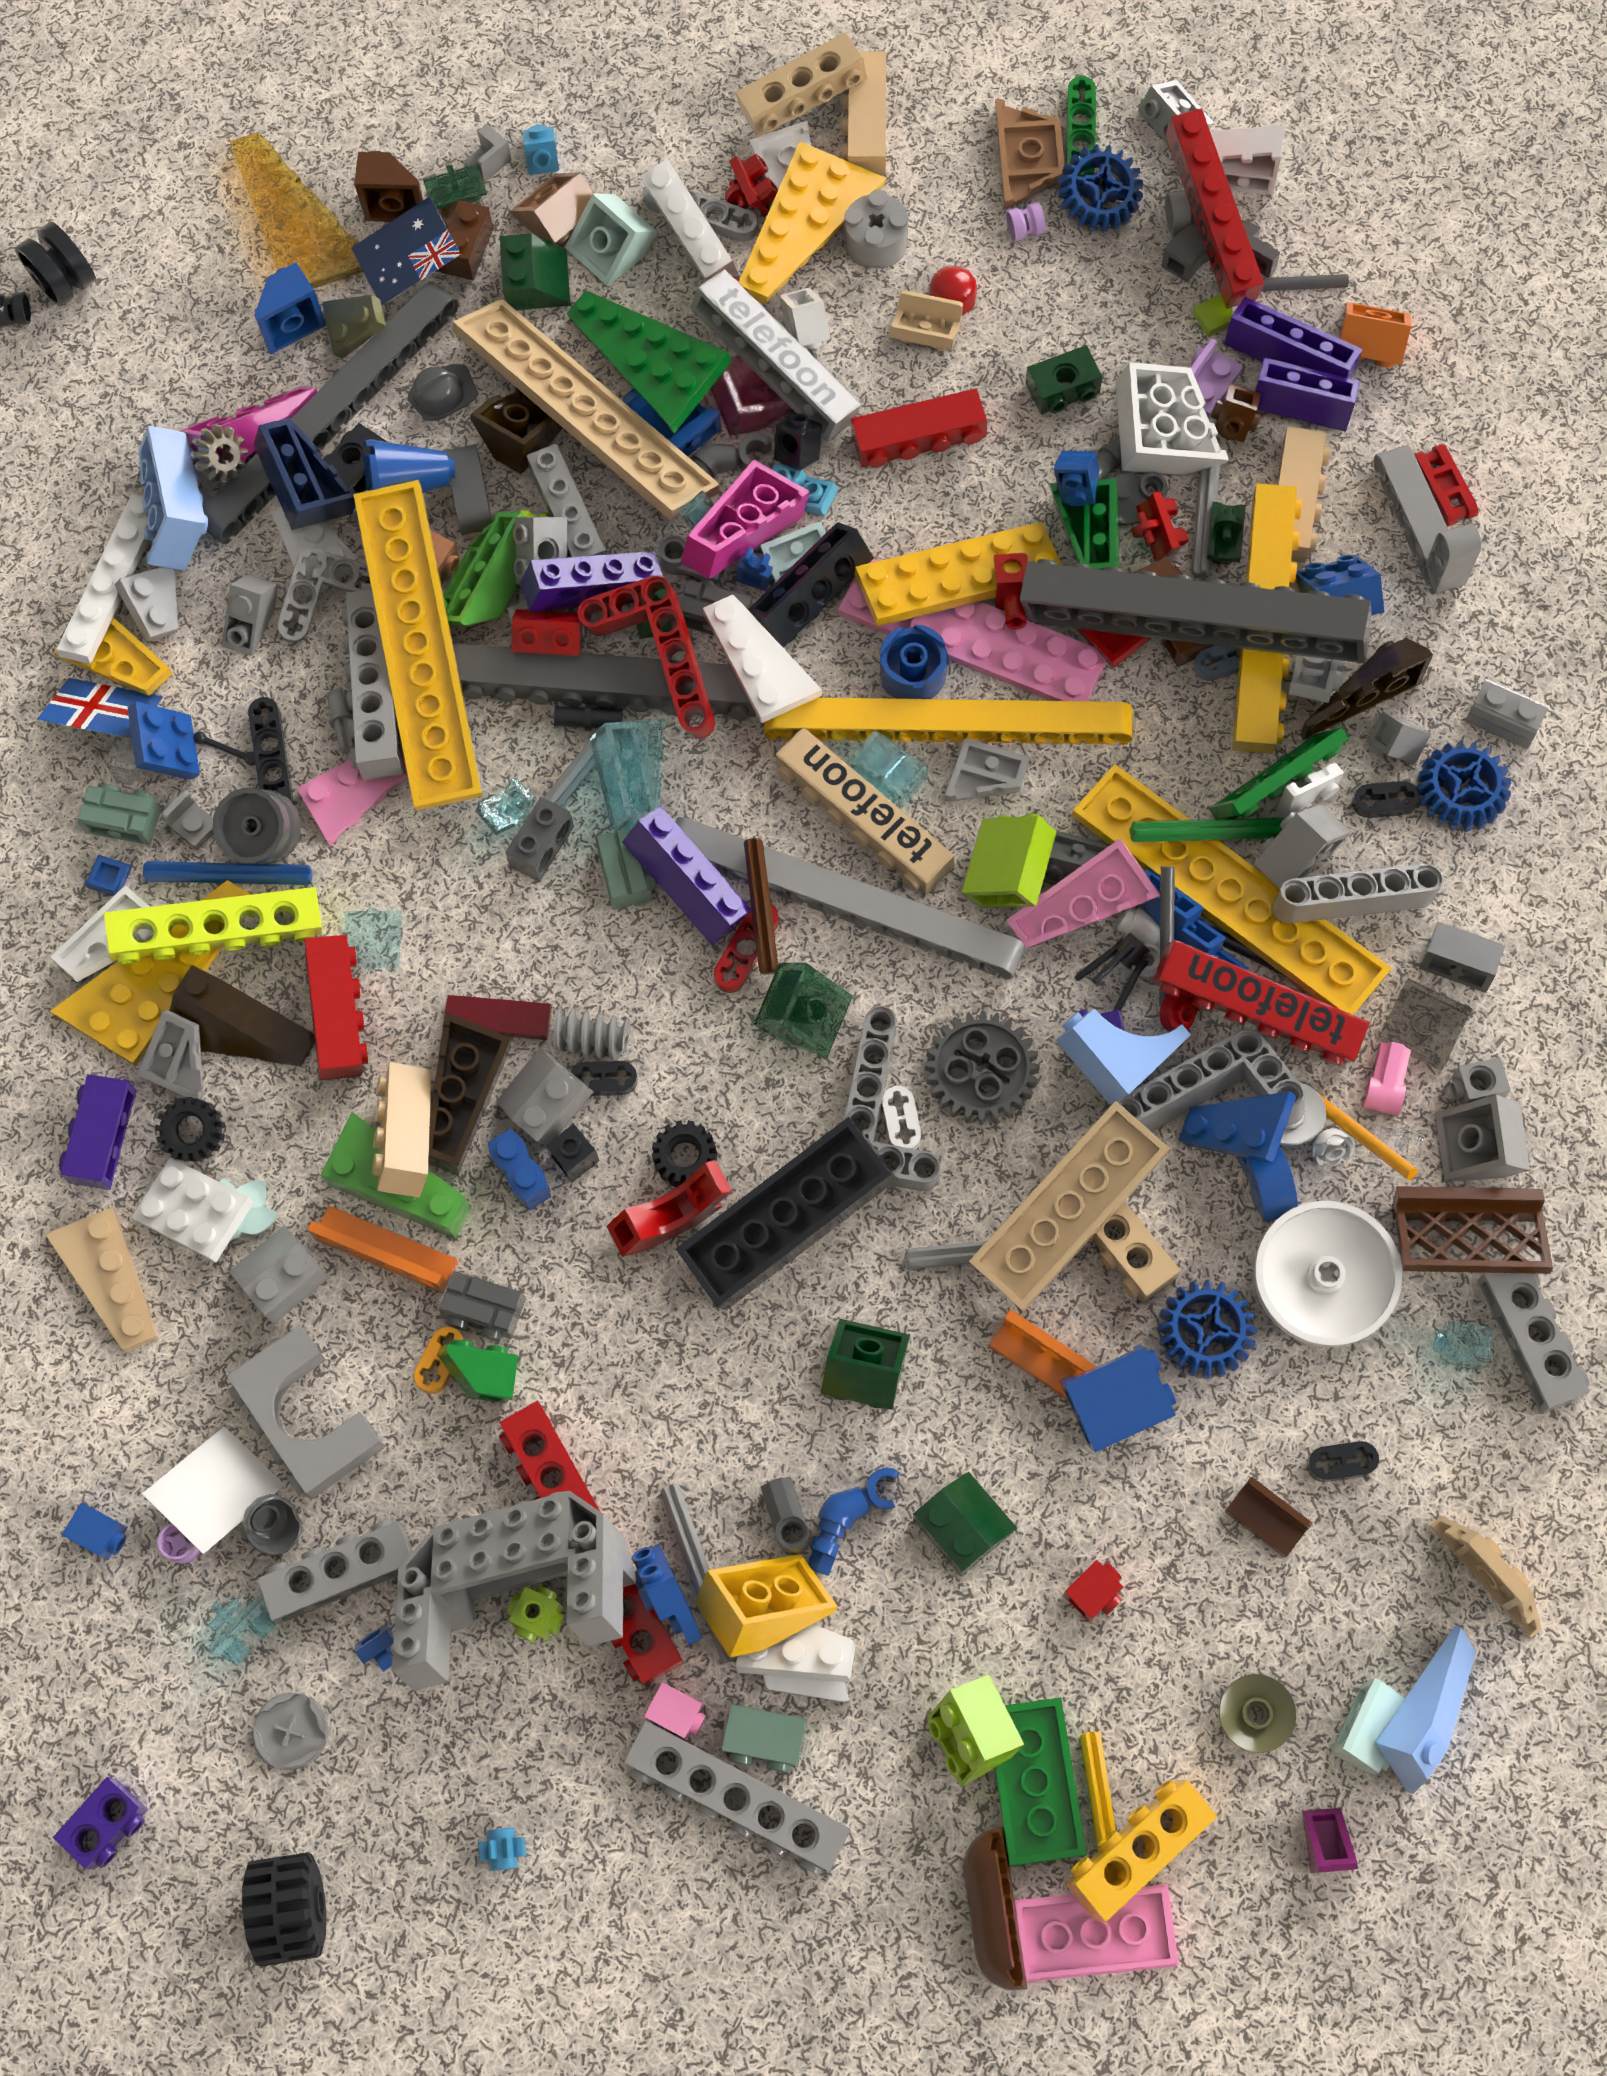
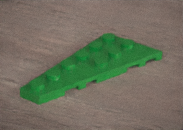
(654, 359)

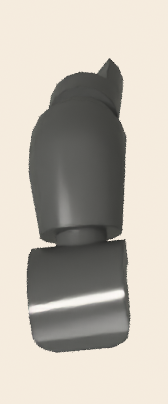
(724, 457)

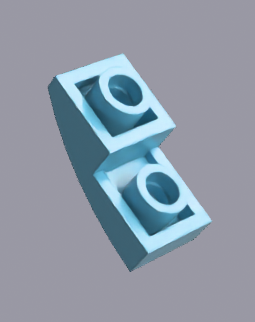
(821, 491)

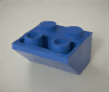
(1344, 577)

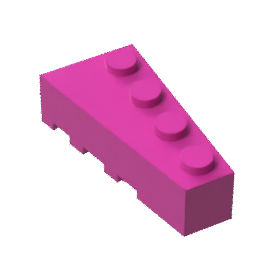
(745, 516)

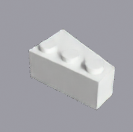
(1250, 157)

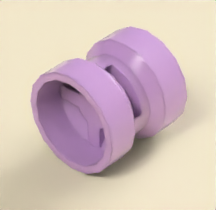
(1025, 222)
(171, 1541)

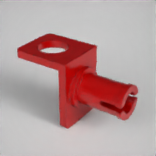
(1009, 589)

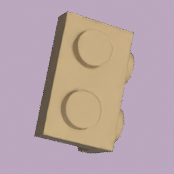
(927, 320)

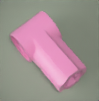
(1386, 1087)

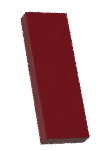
(506, 1017)

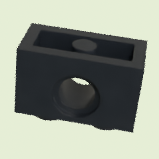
(351, 450)

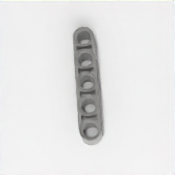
(1370, 884)

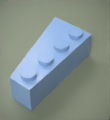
(170, 498)

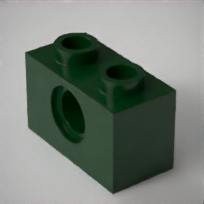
(1072, 367)

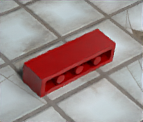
(919, 428)
(333, 1007)

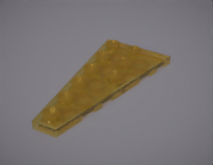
(292, 216)

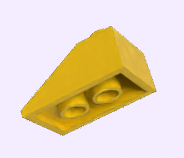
(762, 1602)

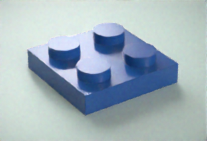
(163, 740)

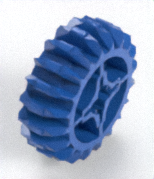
(1088, 187)
(1442, 769)
(1223, 1332)

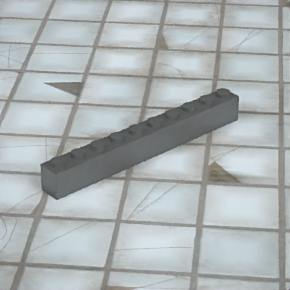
(590, 680)

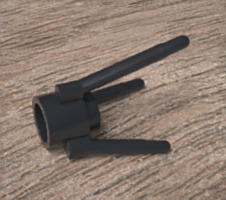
(1127, 952)

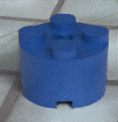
(913, 663)

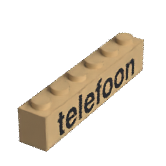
(864, 811)

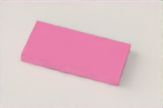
(1066, 1942)

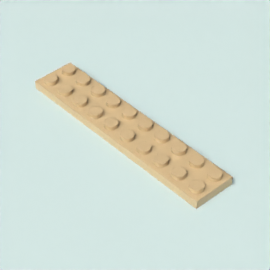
(584, 407)

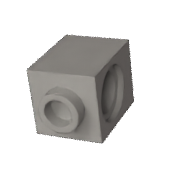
(1488, 1071)

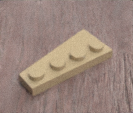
(105, 1271)

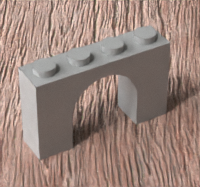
(261, 1386)

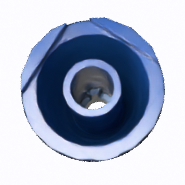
(398, 463)

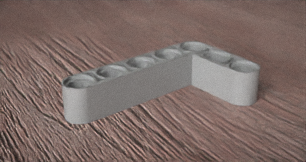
(1443, 554)
(1210, 1082)
(870, 1108)

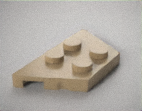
(1483, 1560)

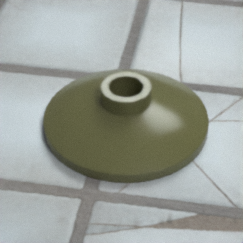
(1271, 1699)

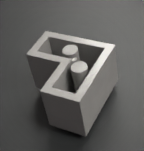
(1302, 843)

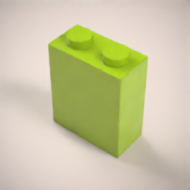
(1009, 861)

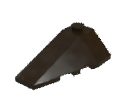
(1383, 676)

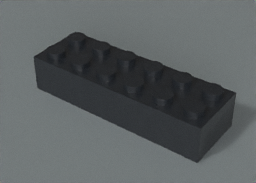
(786, 1214)

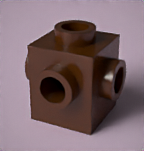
(1236, 413)

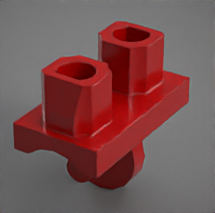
(748, 190)
(1156, 526)

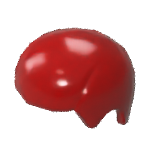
(955, 284)

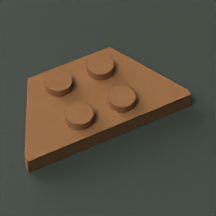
(1028, 152)

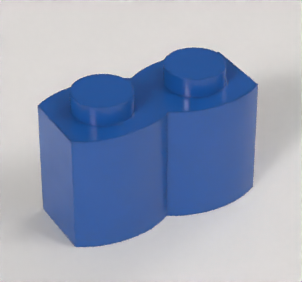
(519, 1169)

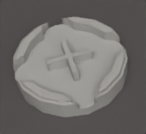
(290, 1731)

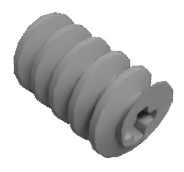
(590, 1034)

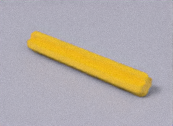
(1098, 1792)

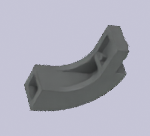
(1187, 252)

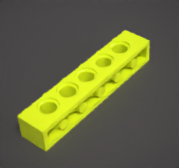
(195, 915)

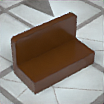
(1268, 1517)

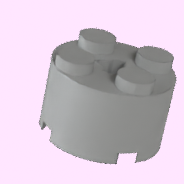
(876, 230)

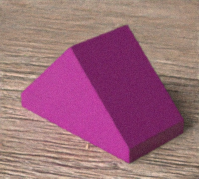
(1328, 1841)

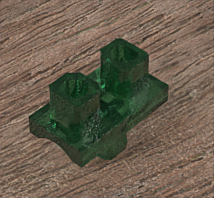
(455, 185)

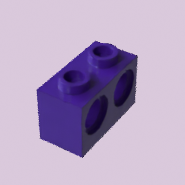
(95, 1816)

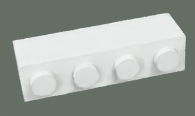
(687, 221)

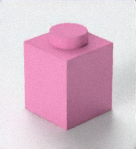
(676, 1712)

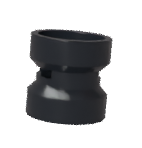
(15, 309)

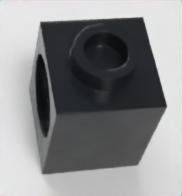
(797, 441)
(572, 1153)

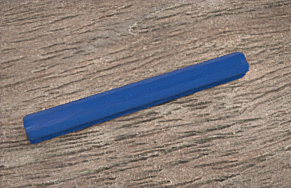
(221, 872)

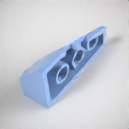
(1426, 1718)

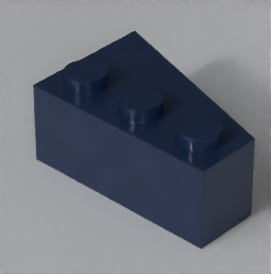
(300, 477)

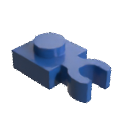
(754, 570)

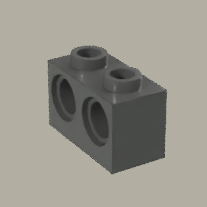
(539, 839)

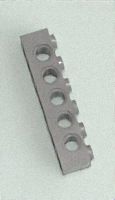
(384, 755)
(654, 1742)

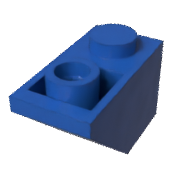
(1077, 477)

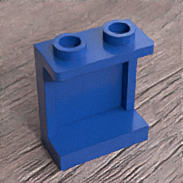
(693, 432)
(1119, 1398)

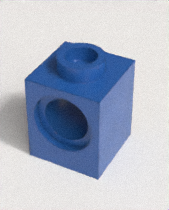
(95, 1532)

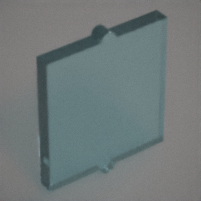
(375, 937)

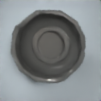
(272, 1524)

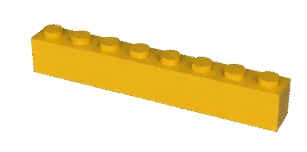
(1269, 566)

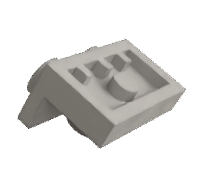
(1166, 101)
(1316, 678)

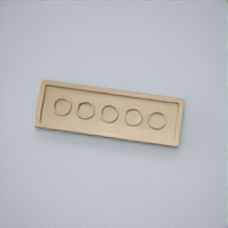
(1069, 1206)

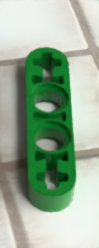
(1079, 131)

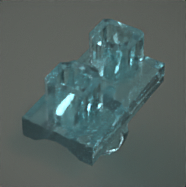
(251, 1616)

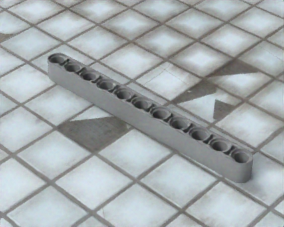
(863, 903)

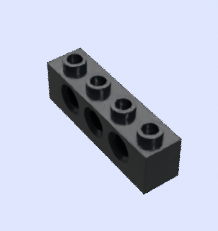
(811, 583)

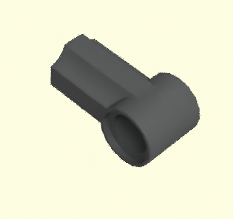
(785, 1513)

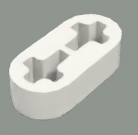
(909, 1118)

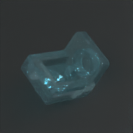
(506, 808)

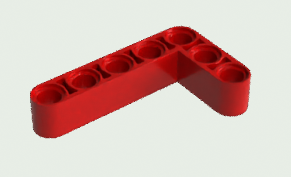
(667, 642)

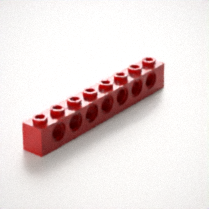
(534, 1424)

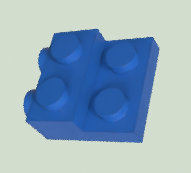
(662, 1592)

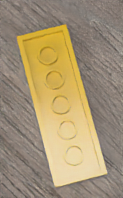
(946, 574)

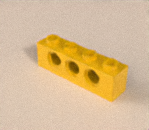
(1189, 1817)

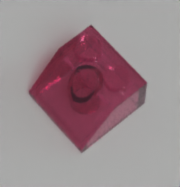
(746, 399)

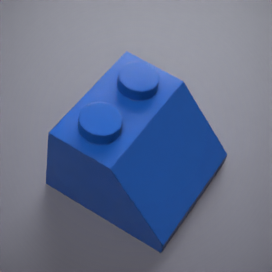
(287, 309)

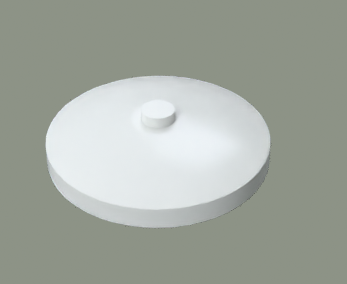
(1327, 1274)

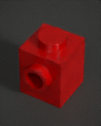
(1095, 1590)

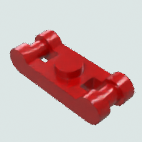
(1447, 484)

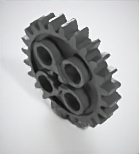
(964, 1092)

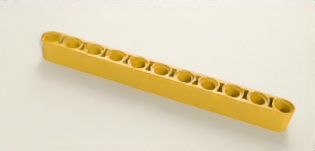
(958, 719)

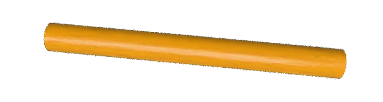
(1369, 1141)

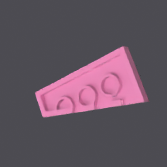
(342, 797)
(1089, 894)

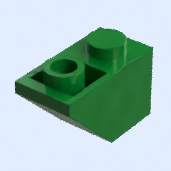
(481, 1372)

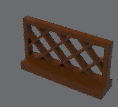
(1469, 1207)

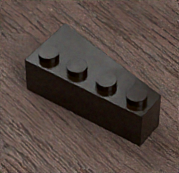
(463, 1085)

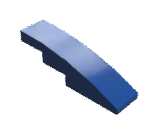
(1188, 926)

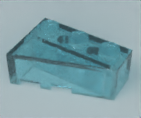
(629, 769)

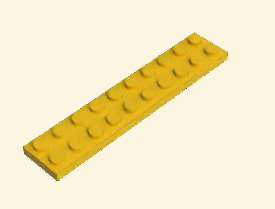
(417, 646)
(1235, 896)

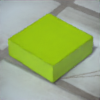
(1213, 315)

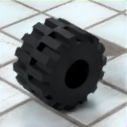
(284, 1909)

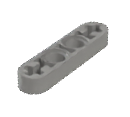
(708, 204)

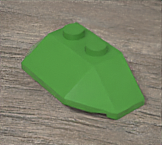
(485, 575)

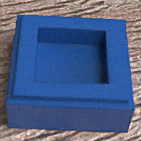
(108, 875)

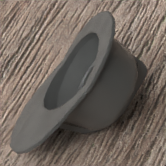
(442, 391)

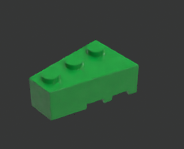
(1093, 528)

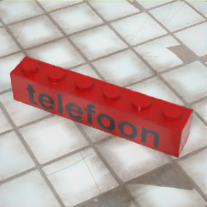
(1214, 208)
(1260, 1002)

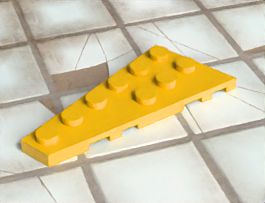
(804, 217)
(128, 999)

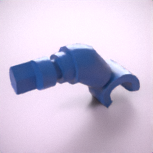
(840, 1513)

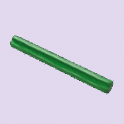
(1205, 829)

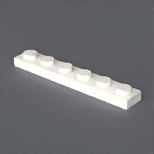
(101, 596)

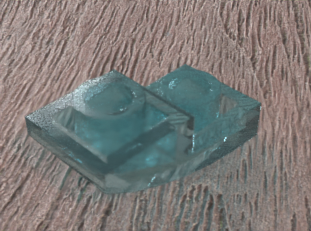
(696, 509)

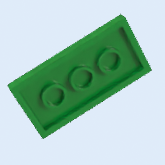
(1272, 779)
(1040, 1788)

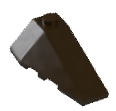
(514, 428)
(238, 1023)

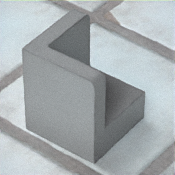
(491, 155)
(1399, 737)

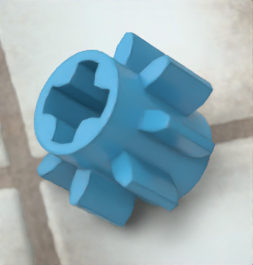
(501, 1849)

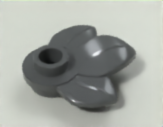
(1133, 492)

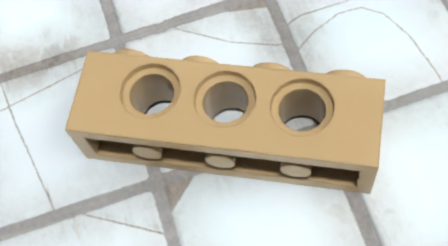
(801, 84)
(1136, 1239)

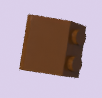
(384, 186)
(471, 231)

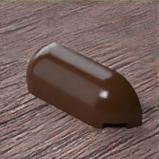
(994, 1911)

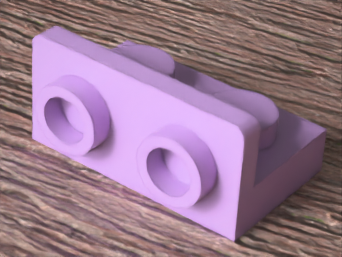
(1213, 374)

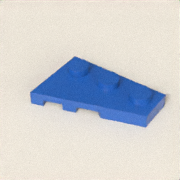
(1241, 1126)

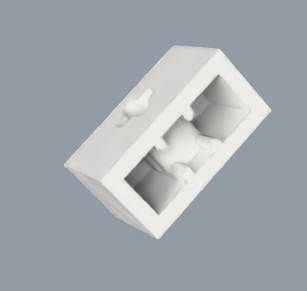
(805, 317)

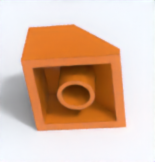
(1378, 332)

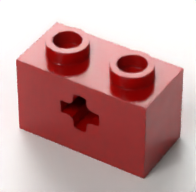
(546, 632)

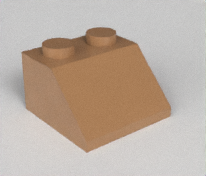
(555, 206)

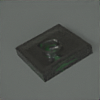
(1425, 1023)

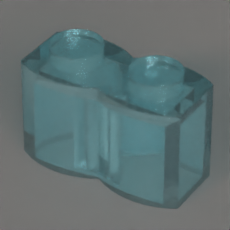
(889, 768)

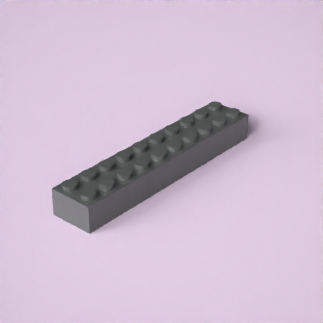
(1197, 610)

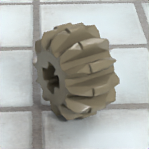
(210, 461)

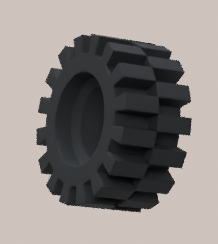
(170, 1123)
(672, 1137)

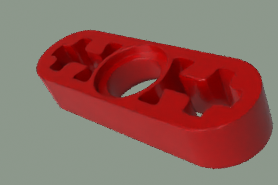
(726, 964)

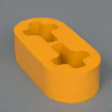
(430, 1358)

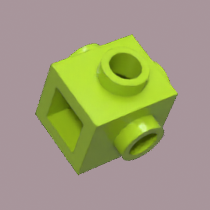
(545, 1623)

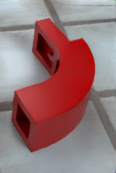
(672, 1214)

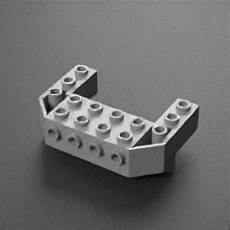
(500, 1554)

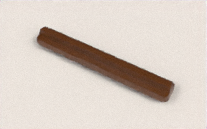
(761, 906)

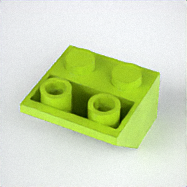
(974, 1730)

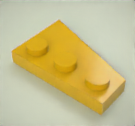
(126, 661)

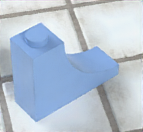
(1113, 1057)

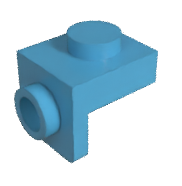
(540, 149)

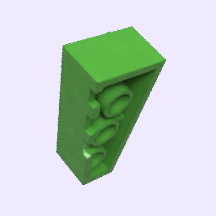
(351, 1172)

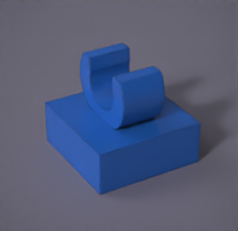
(377, 1646)

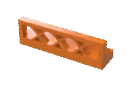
(384, 1249)
(1037, 1352)

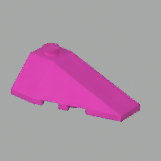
(249, 418)

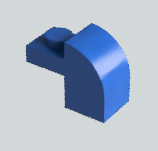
(1271, 1185)

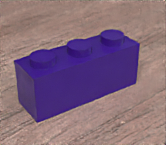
(1306, 394)
(97, 1131)

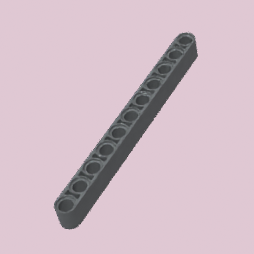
(337, 402)

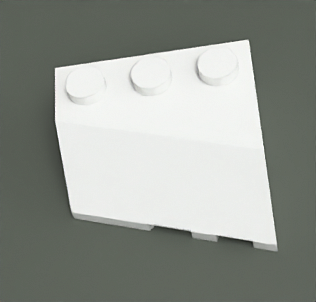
(1164, 421)

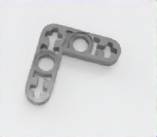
(325, 576)

